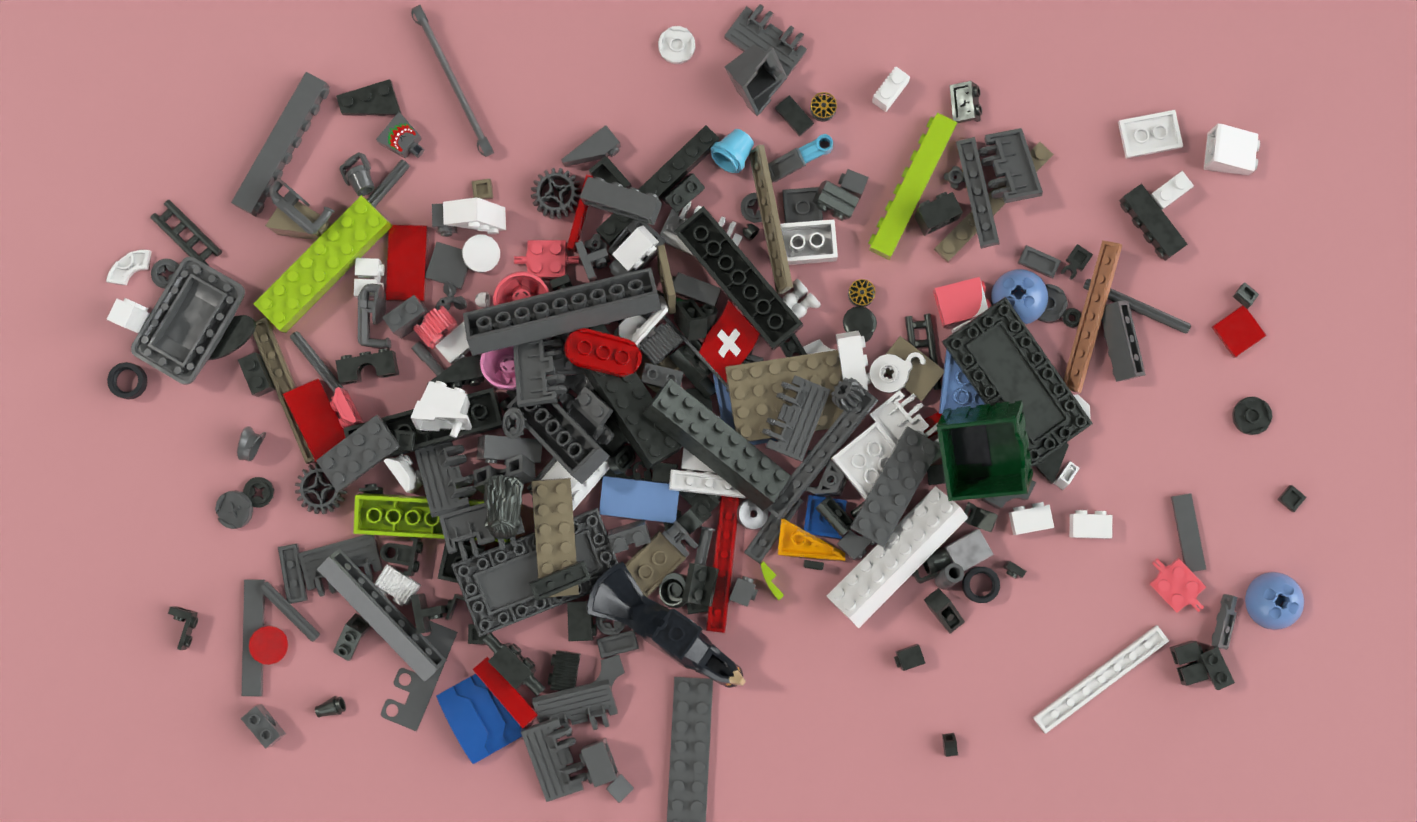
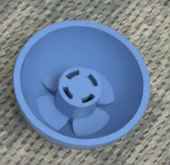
(1028, 305)
(1264, 603)

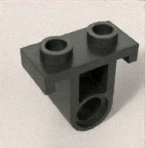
(404, 555)

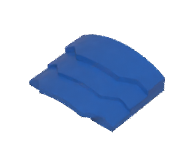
(478, 718)

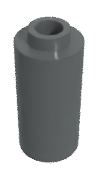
(949, 576)

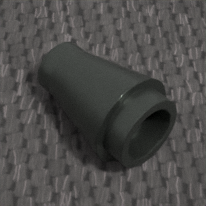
(331, 707)

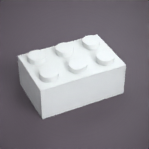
(810, 242)

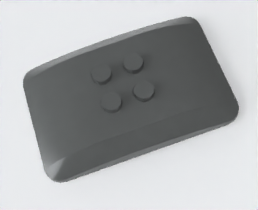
(188, 320)

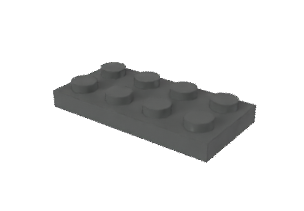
(358, 453)

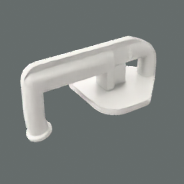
(638, 328)

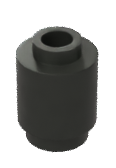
(711, 313)

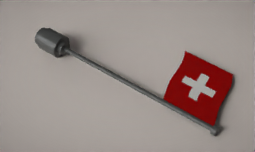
(726, 342)

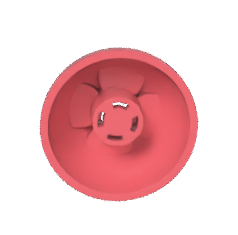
(518, 282)

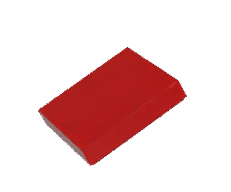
(1239, 331)

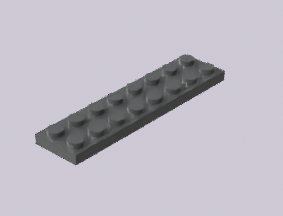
(689, 749)

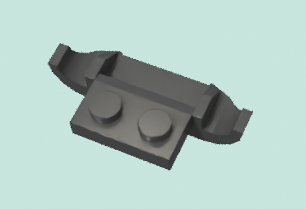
(589, 413)

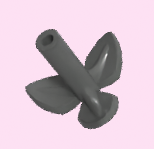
(450, 290)

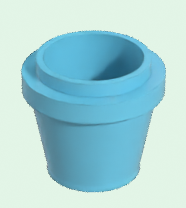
(732, 151)

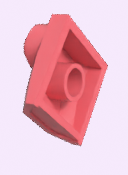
(344, 405)

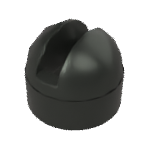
(751, 231)

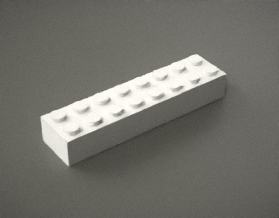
(890, 566)

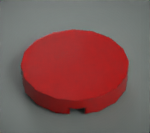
(268, 645)

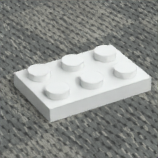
(1150, 134)

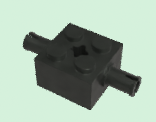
(513, 665)

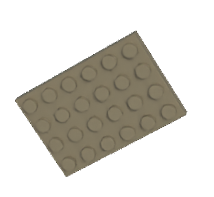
(756, 385)

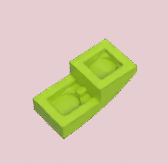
(769, 575)

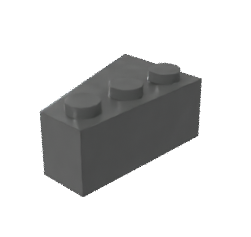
(500, 448)

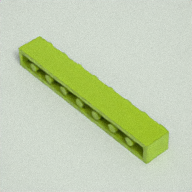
(913, 185)

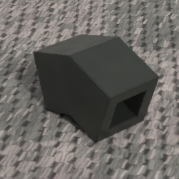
(950, 744)

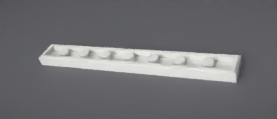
(1100, 679)

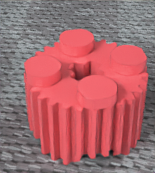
(435, 326)

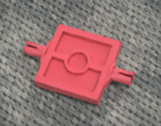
(547, 258)
(1177, 585)

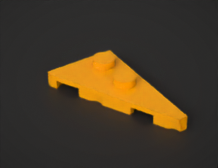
(800, 543)

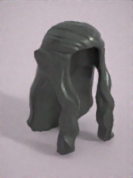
(503, 505)

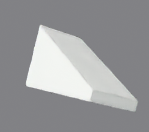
(1066, 475)

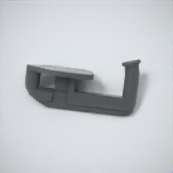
(287, 204)
(378, 310)

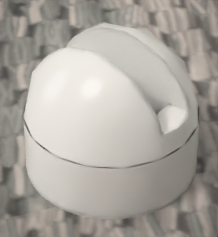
(482, 299)

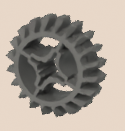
(549, 195)
(319, 480)

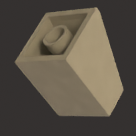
(285, 226)

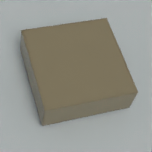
(482, 189)

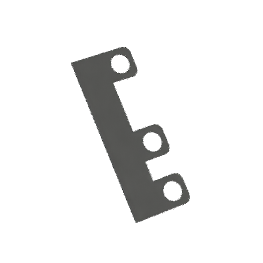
(420, 691)

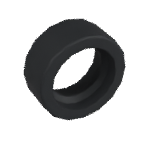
(113, 376)
(995, 585)

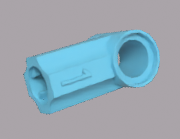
(813, 150)

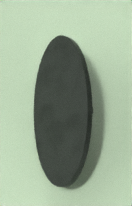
(235, 336)

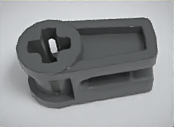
(678, 533)

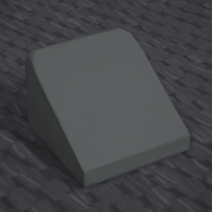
(620, 788)

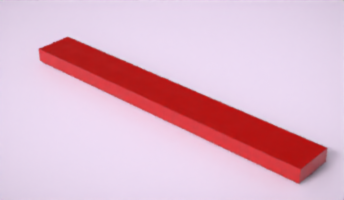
(724, 562)

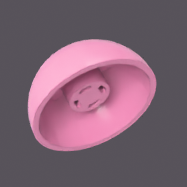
(498, 368)

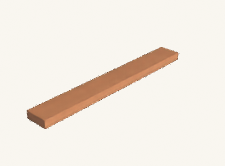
(1092, 315)

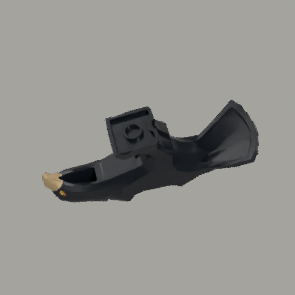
(620, 599)

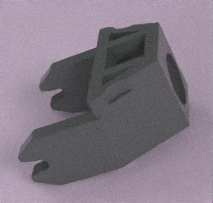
(825, 486)

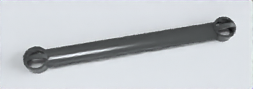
(482, 139)

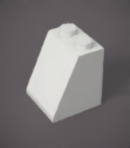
(1231, 150)

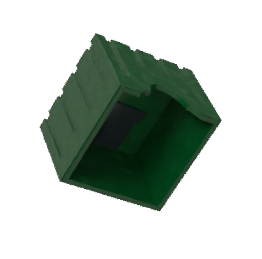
(985, 451)

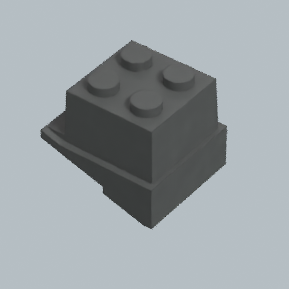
(756, 76)

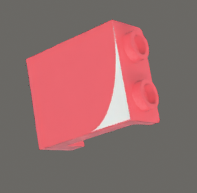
(961, 301)

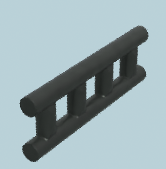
(185, 222)
(929, 342)

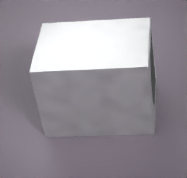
(969, 550)

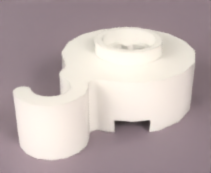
(900, 375)

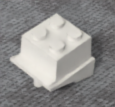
(442, 409)

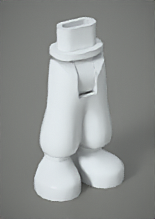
(791, 299)

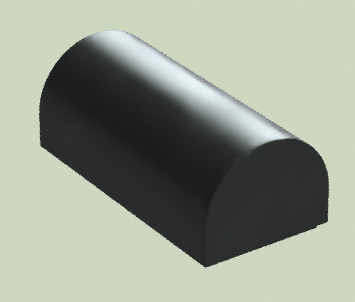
(835, 515)

